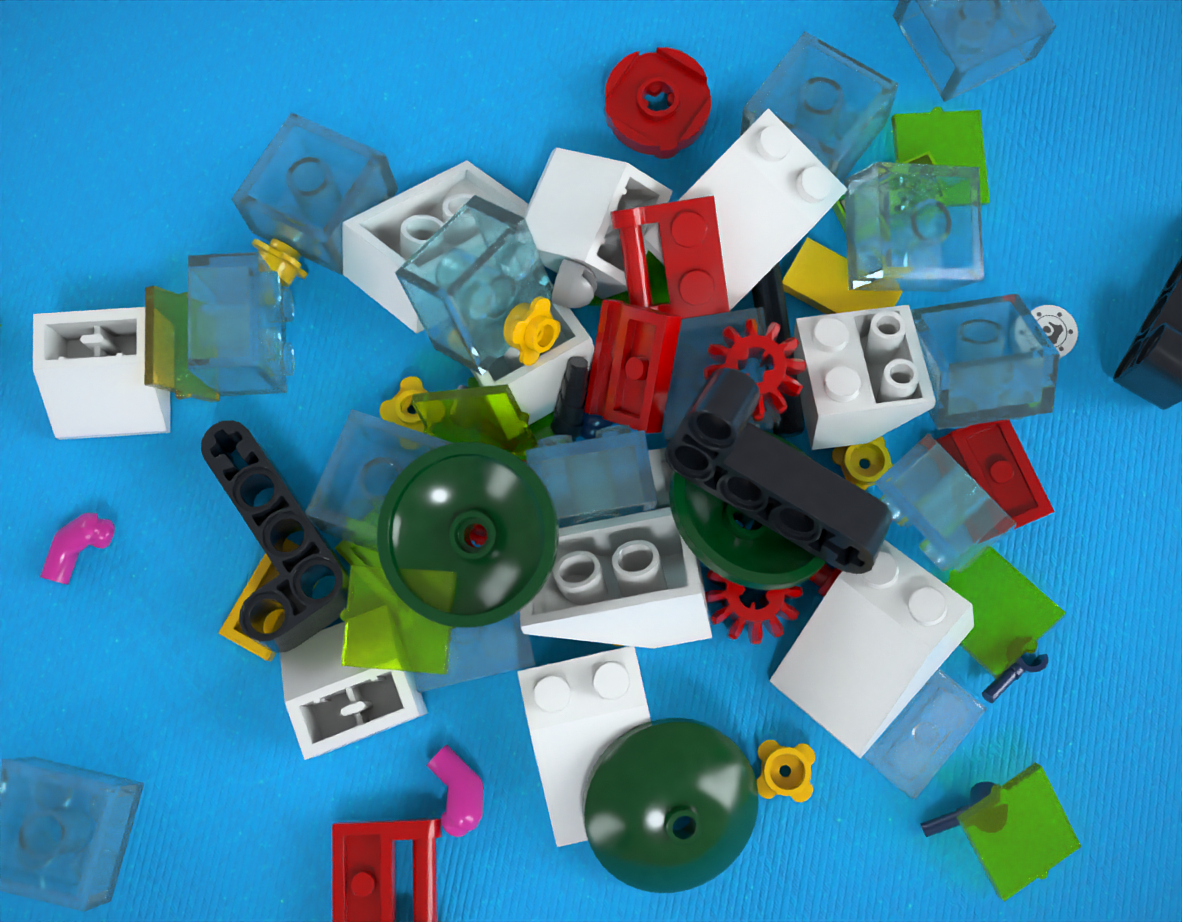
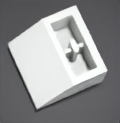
(573, 210)
(94, 374)
(860, 375)
(342, 703)

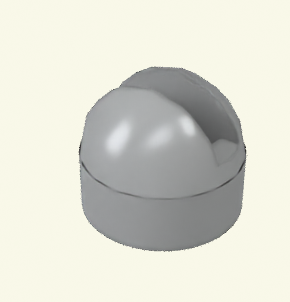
(573, 285)

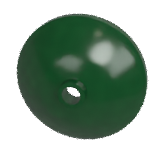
(430, 522)
(746, 555)
(651, 781)

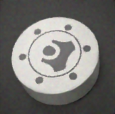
(1058, 326)

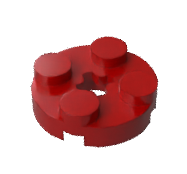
(659, 131)

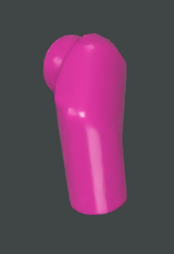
(71, 540)
(464, 793)

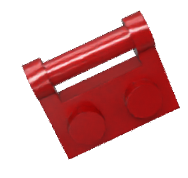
(689, 252)
(367, 869)

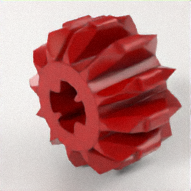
(765, 348)
(771, 601)

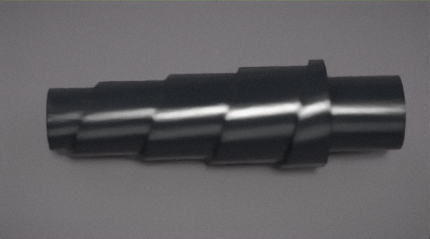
(571, 406)

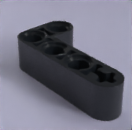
(1155, 356)
(772, 480)
(271, 526)

